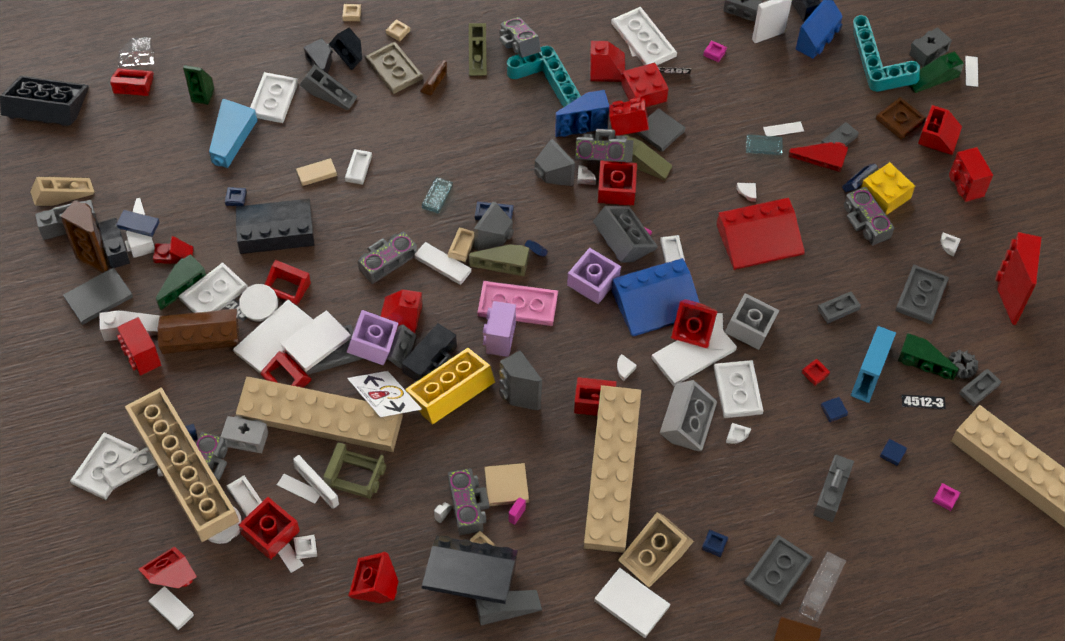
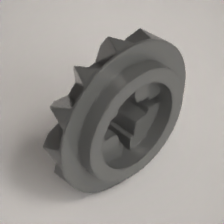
(971, 366)

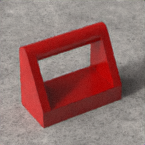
(131, 85)
(291, 275)
(284, 359)

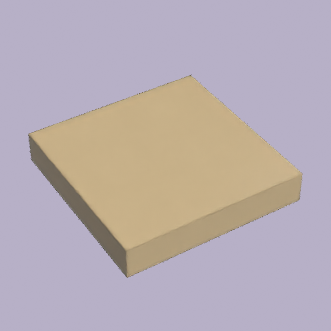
(506, 484)

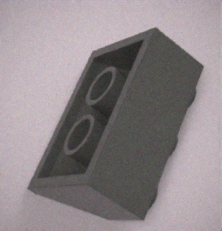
(624, 233)
(520, 382)

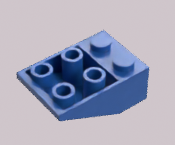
(583, 115)

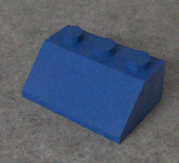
(819, 29)

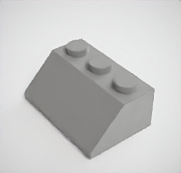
(688, 416)

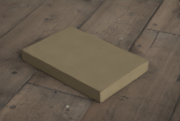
(394, 67)

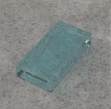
(764, 144)
(437, 195)

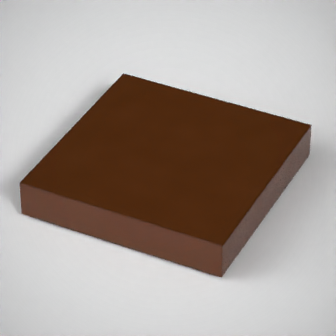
(900, 118)

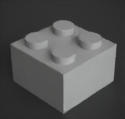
(751, 321)

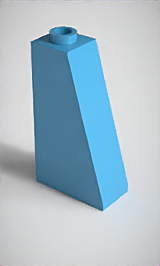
(231, 131)
(873, 364)

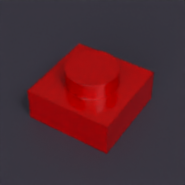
(815, 372)

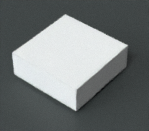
(305, 547)

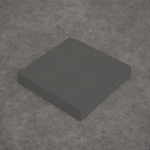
(662, 130)

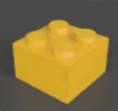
(889, 187)

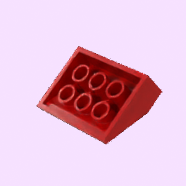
(760, 233)
(1018, 274)

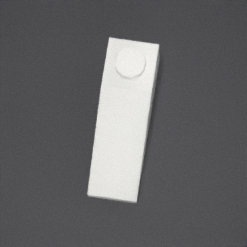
(139, 243)
(111, 320)

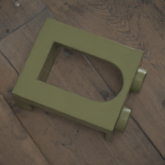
(342, 455)

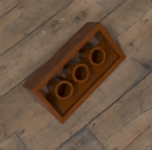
(84, 235)
(198, 331)

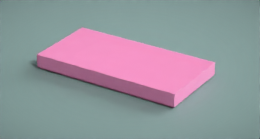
(532, 303)

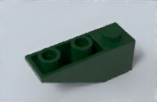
(923, 355)

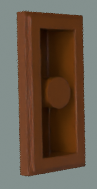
(434, 78)
(795, 631)

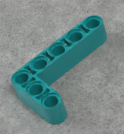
(552, 67)
(880, 77)

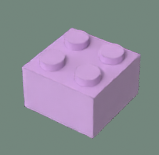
(593, 275)
(499, 328)
(372, 337)

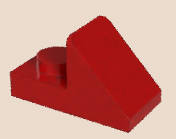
(172, 252)

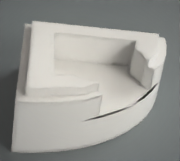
(585, 176)
(747, 190)
(949, 243)
(625, 367)
(737, 434)
(442, 511)

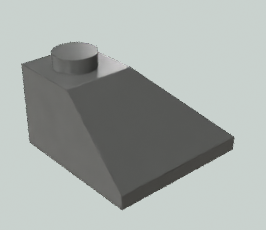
(555, 165)
(493, 228)

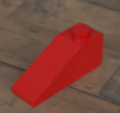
(826, 155)

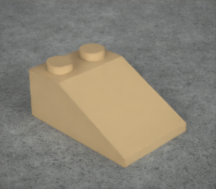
(655, 549)

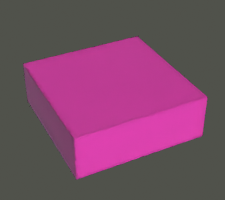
(715, 51)
(946, 497)
(517, 510)

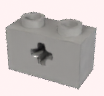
(245, 434)

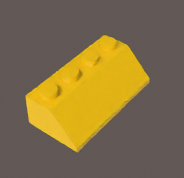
(451, 385)

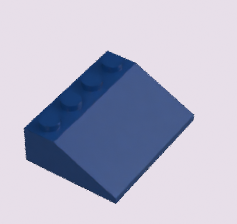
(653, 295)

